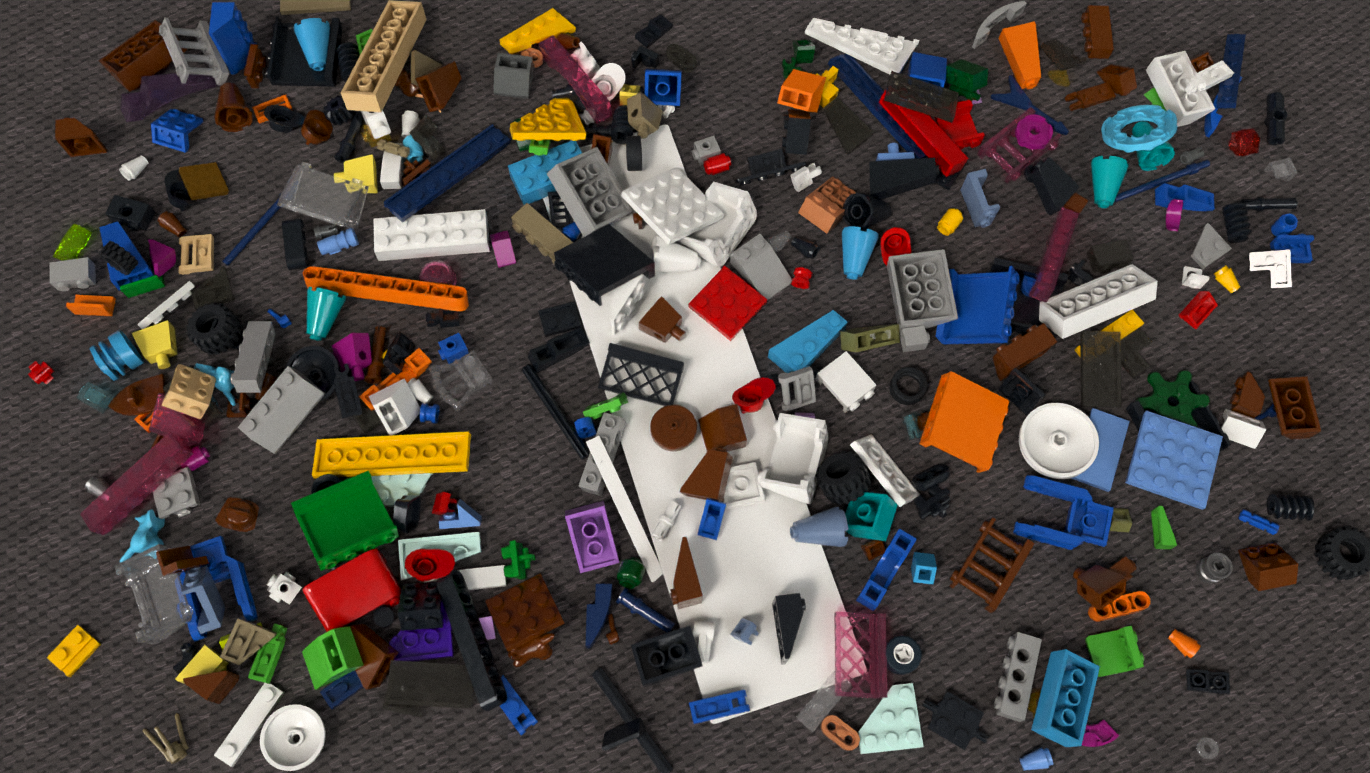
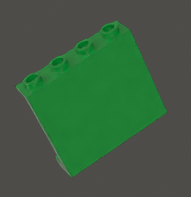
(344, 520)

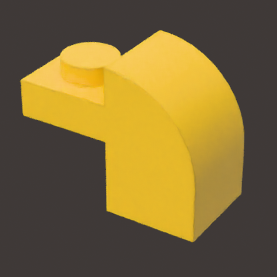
(829, 91)

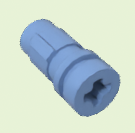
(335, 243)

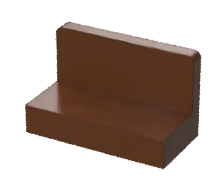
(179, 560)

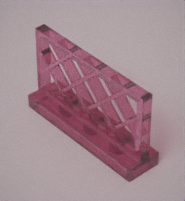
(877, 657)

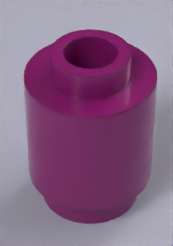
(198, 459)

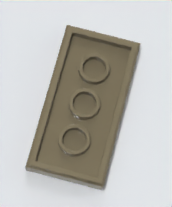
(313, 6)

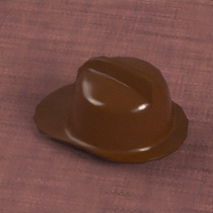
(316, 128)
(238, 515)

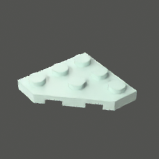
(892, 723)

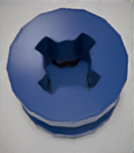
(429, 413)

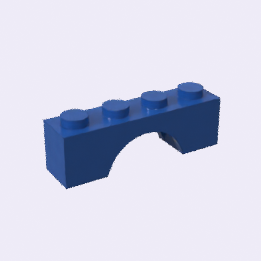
(886, 569)

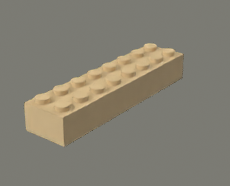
(384, 56)

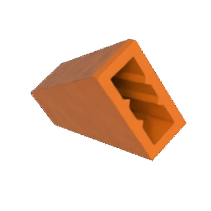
(1022, 52)

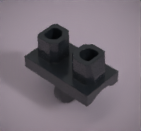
(935, 505)

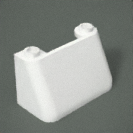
(721, 238)
(796, 457)

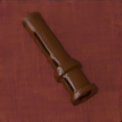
(374, 370)

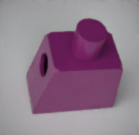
(355, 352)

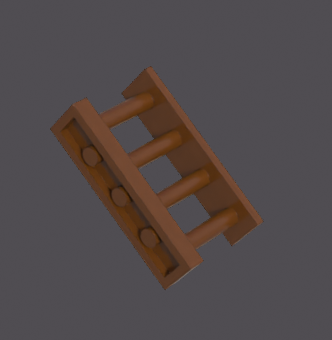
(1001, 582)

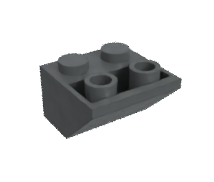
(513, 75)

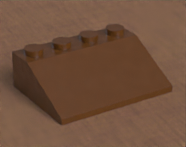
(138, 57)

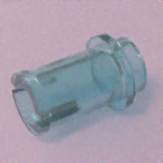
(911, 425)

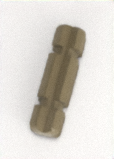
(393, 148)

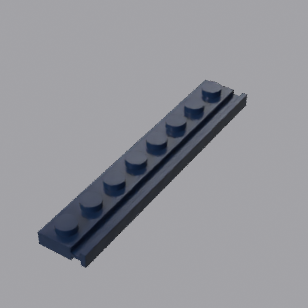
(870, 94)
(446, 173)

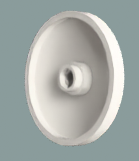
(1058, 441)

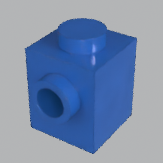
(452, 348)

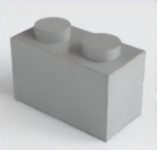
(72, 274)

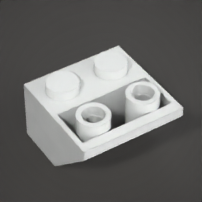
(395, 406)

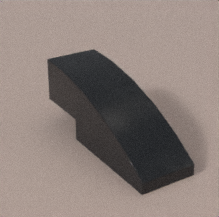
(558, 349)

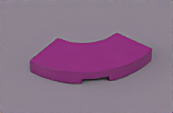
(1098, 734)

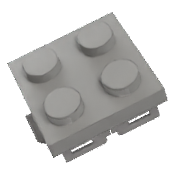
(176, 494)

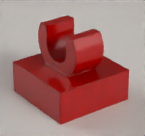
(441, 503)

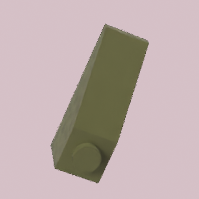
(869, 337)

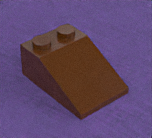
(686, 585)

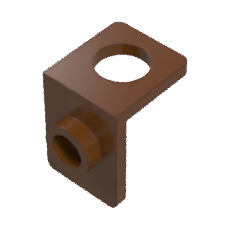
(245, 406)

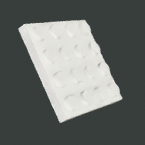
(672, 205)

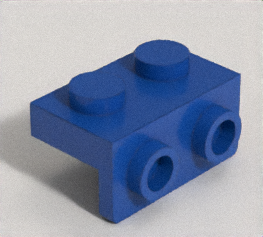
(1298, 245)

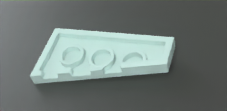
(458, 545)

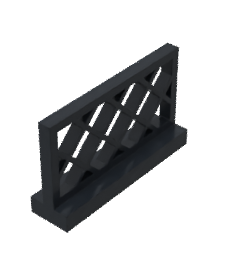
(645, 359)

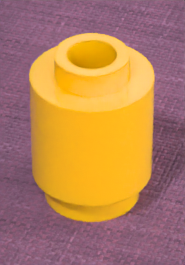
(950, 221)

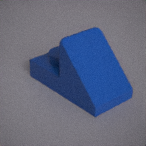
(711, 518)

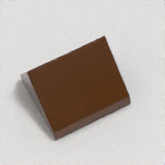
(873, 549)

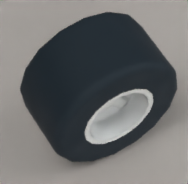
(905, 648)

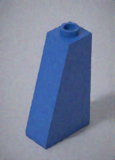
(115, 233)

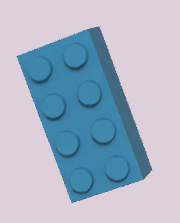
(531, 173)
(1065, 698)

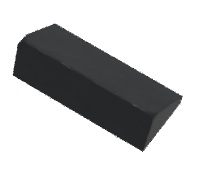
(623, 734)

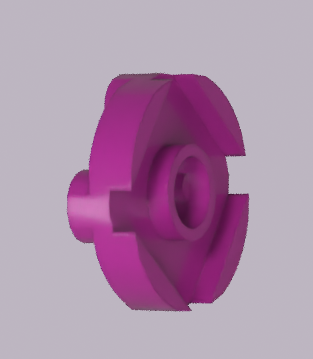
(1029, 140)

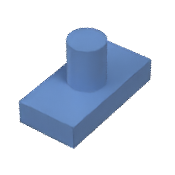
(893, 154)

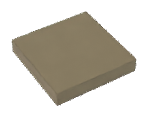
(420, 65)

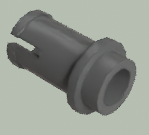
(1189, 156)
(324, 231)

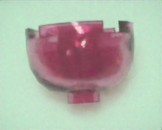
(438, 272)

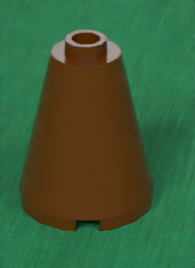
(232, 109)

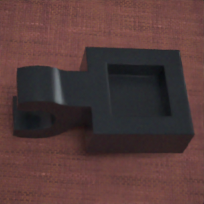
(445, 317)

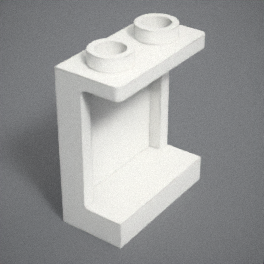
(846, 382)

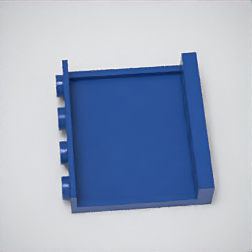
(982, 306)

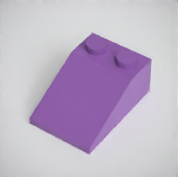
(591, 536)

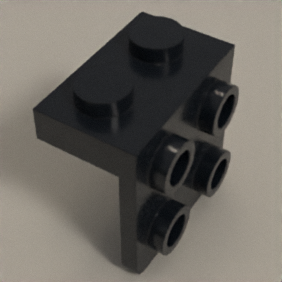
(420, 606)

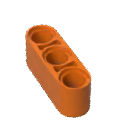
(1128, 606)

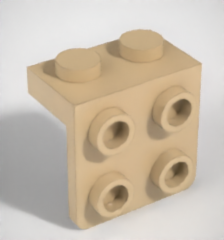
(189, 391)

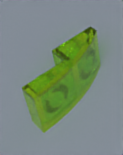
(72, 243)

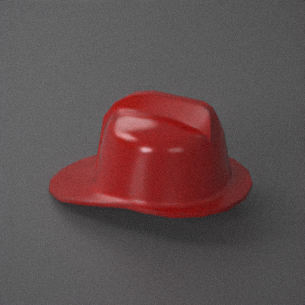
(895, 242)
(752, 395)
(429, 564)

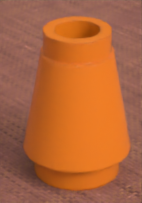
(1184, 643)

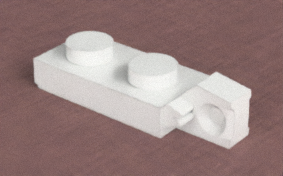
(1209, 77)

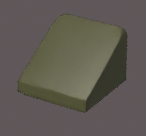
(1121, 520)

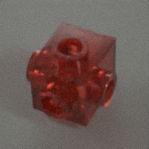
(1244, 142)

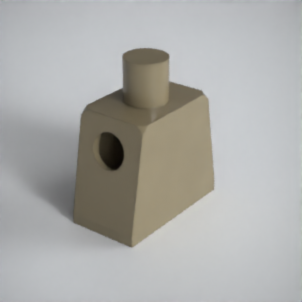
(643, 115)

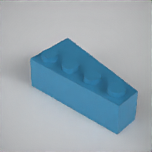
(807, 344)

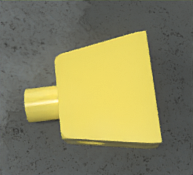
(363, 169)
(157, 343)

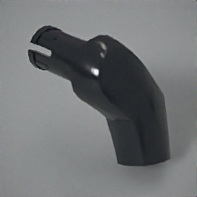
(569, 92)

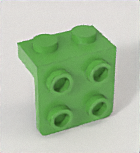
(1115, 651)

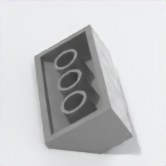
(281, 410)

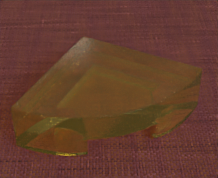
(1060, 77)

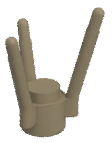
(173, 752)

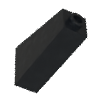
(899, 176)

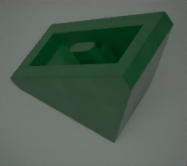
(803, 51)

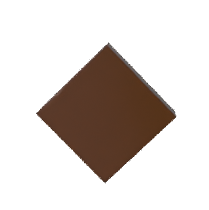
(1076, 203)

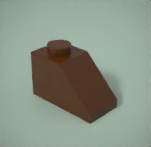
(1120, 78)

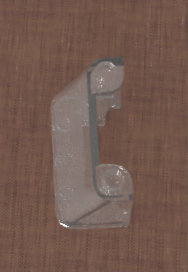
(324, 196)
(157, 596)

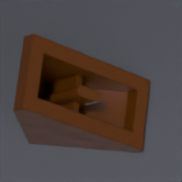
(604, 145)

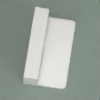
(1242, 428)

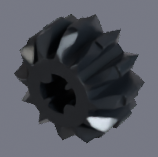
(336, 111)

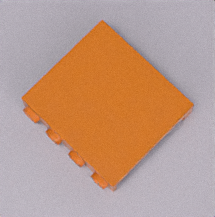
(965, 420)

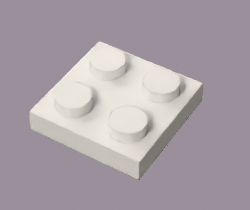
(743, 486)

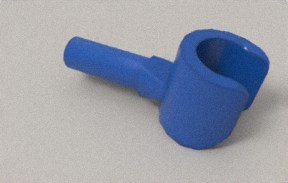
(283, 321)

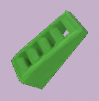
(1162, 530)

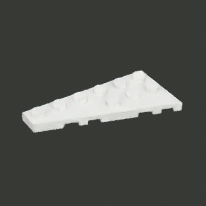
(864, 44)

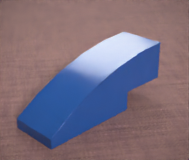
(1193, 198)

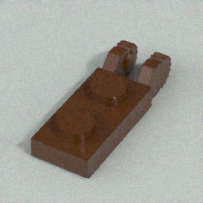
(1091, 96)

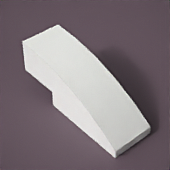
(392, 170)

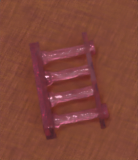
(1001, 139)

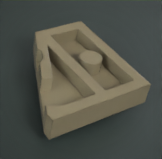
(245, 641)

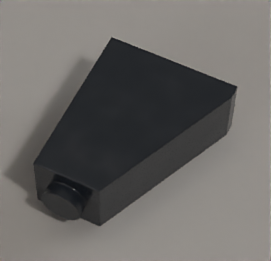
(1052, 185)

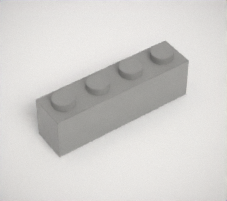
(253, 357)

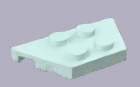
(395, 486)

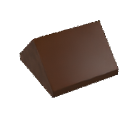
(213, 686)

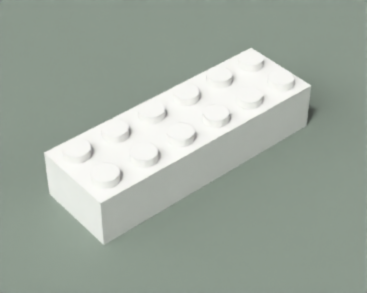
(431, 235)
(1097, 301)

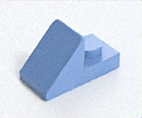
(465, 518)

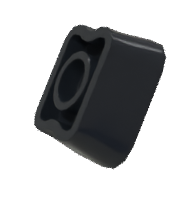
(407, 513)

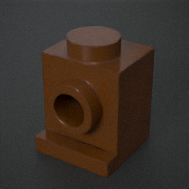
(1124, 567)

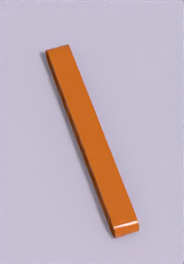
(387, 288)

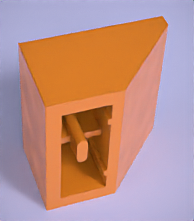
(802, 91)

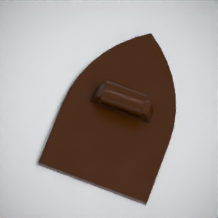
(138, 397)

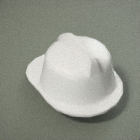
(609, 79)

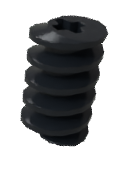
(347, 56)
(620, 125)
(1236, 222)
(1290, 506)

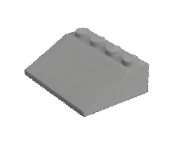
(589, 191)
(921, 289)

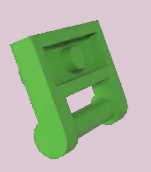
(612, 405)

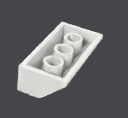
(1170, 77)

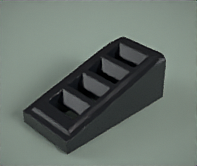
(554, 196)

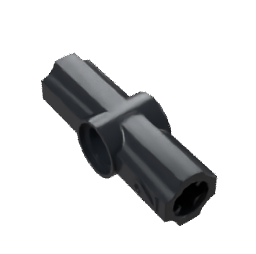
(1275, 119)

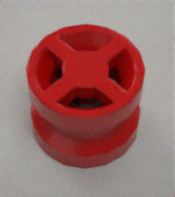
(801, 278)

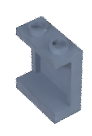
(975, 200)
(213, 607)

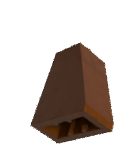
(439, 85)
(709, 476)
(375, 655)

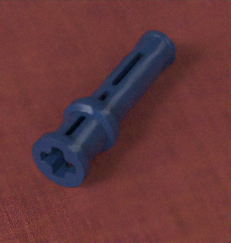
(637, 606)

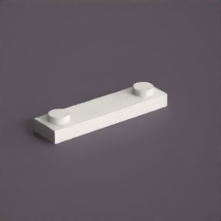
(249, 724)

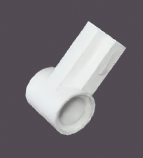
(703, 635)

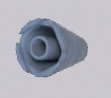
(822, 528)

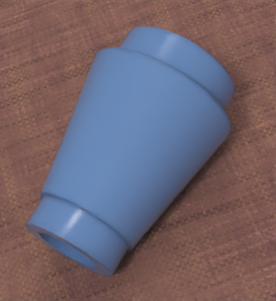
(1037, 759)

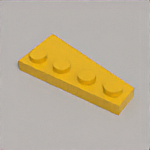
(537, 30)

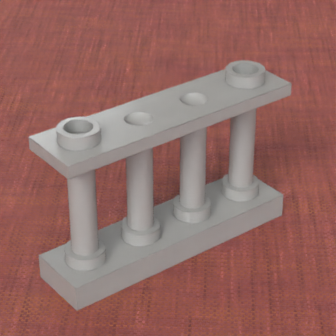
(211, 56)

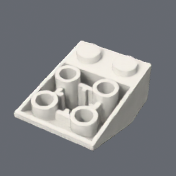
(623, 301)

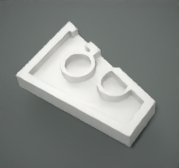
(168, 305)

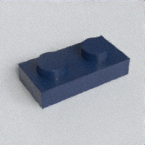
(342, 689)

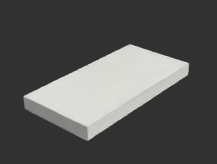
(885, 470)

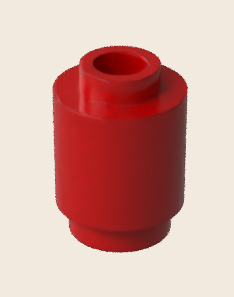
(717, 164)

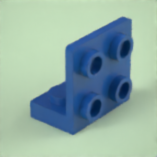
(173, 129)

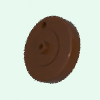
(673, 428)

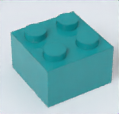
(871, 516)

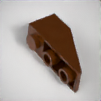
(1202, 61)

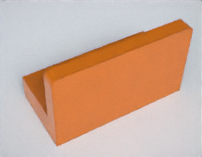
(92, 305)

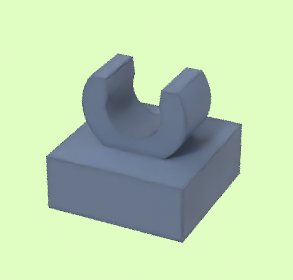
(744, 630)

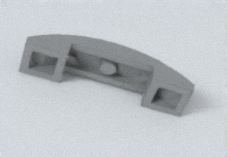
(1008, 11)

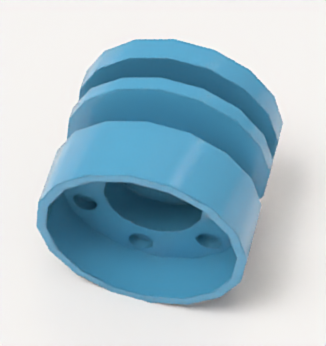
(116, 355)

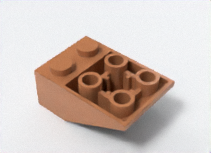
(825, 204)

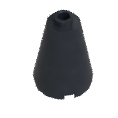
(865, 210)

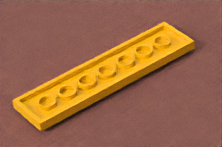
(392, 454)

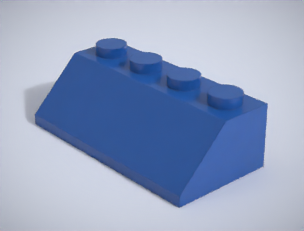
(230, 35)

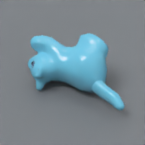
(223, 379)
(146, 534)

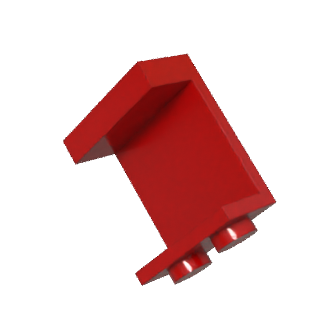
(962, 129)

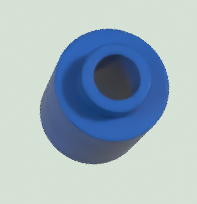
(1284, 224)

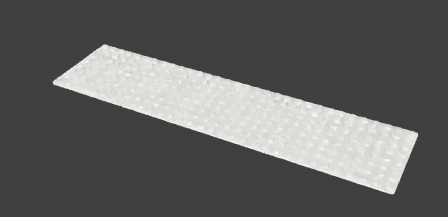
(754, 545)

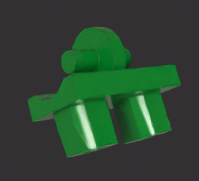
(520, 560)

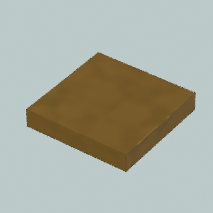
(203, 181)

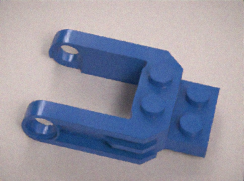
(1085, 519)
(221, 568)

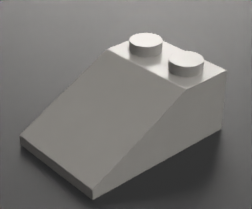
(760, 267)

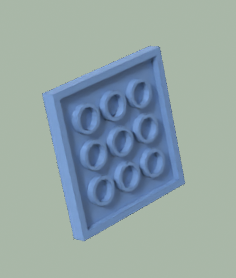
(1174, 460)

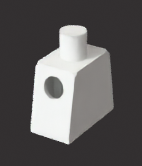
(376, 123)

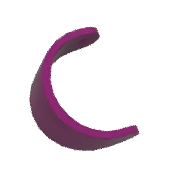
(1173, 215)

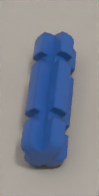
(1258, 521)

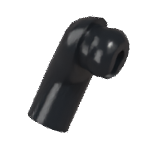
(189, 652)

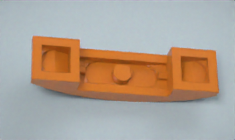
(413, 367)

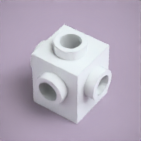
(290, 591)

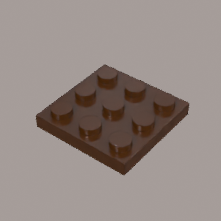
(524, 612)

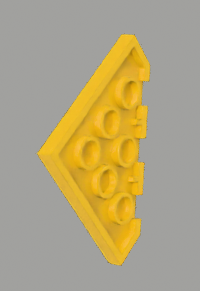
(550, 122)

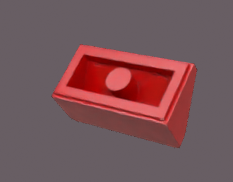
(1198, 309)

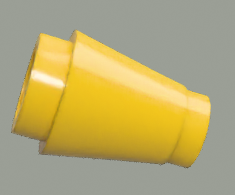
(1227, 279)

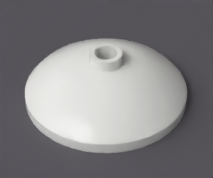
(278, 736)

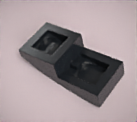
(656, 29)
(397, 352)

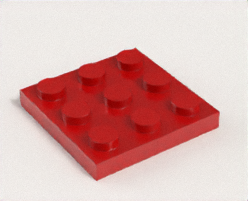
(727, 303)

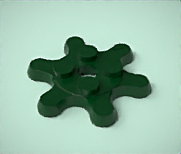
(1180, 390)

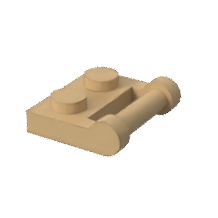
(201, 253)

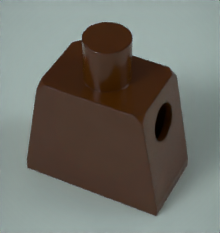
(662, 322)
(1099, 585)

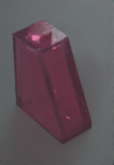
(168, 420)

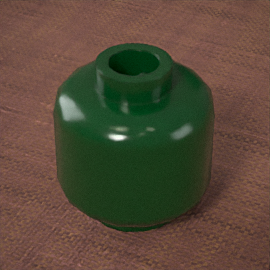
(631, 572)

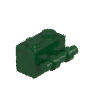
(966, 78)

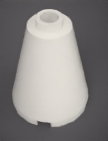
(672, 257)

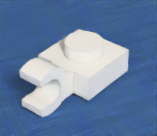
(803, 177)

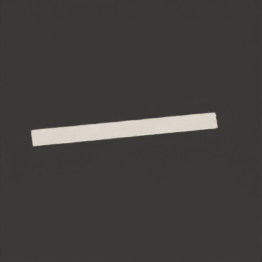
(625, 508)

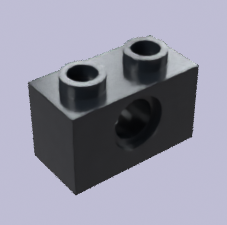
(122, 207)

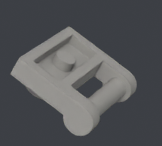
(803, 388)

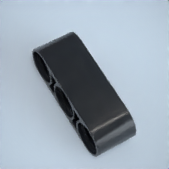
(294, 243)

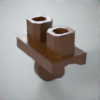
(415, 172)

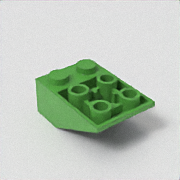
(332, 656)

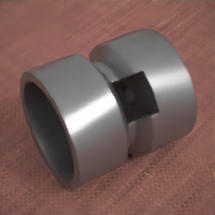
(1214, 568)

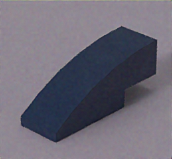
(598, 613)

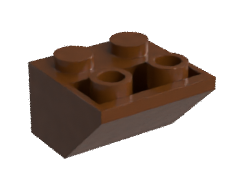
(1268, 566)

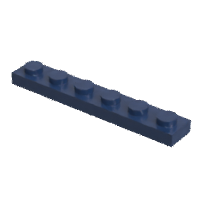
(1233, 59)

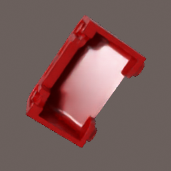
(353, 590)

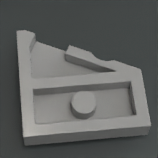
(1209, 247)

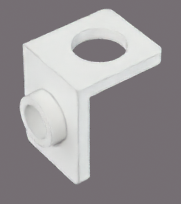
(1194, 280)

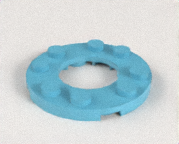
(1163, 119)

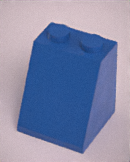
(928, 68)
(663, 86)

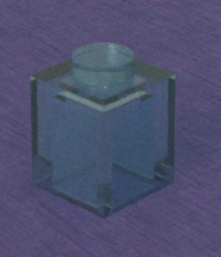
(95, 397)

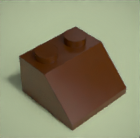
(77, 138)
(723, 429)

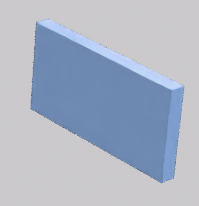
(1111, 436)

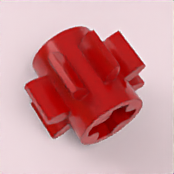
(41, 372)

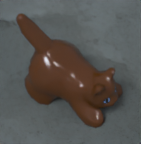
(535, 648)

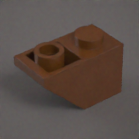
(1248, 396)

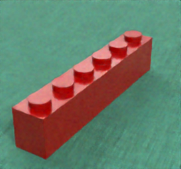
(928, 137)

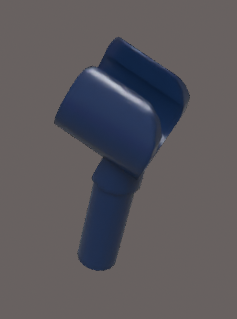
(1269, 412)

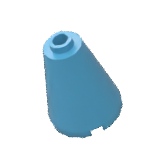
(314, 41)
(857, 250)

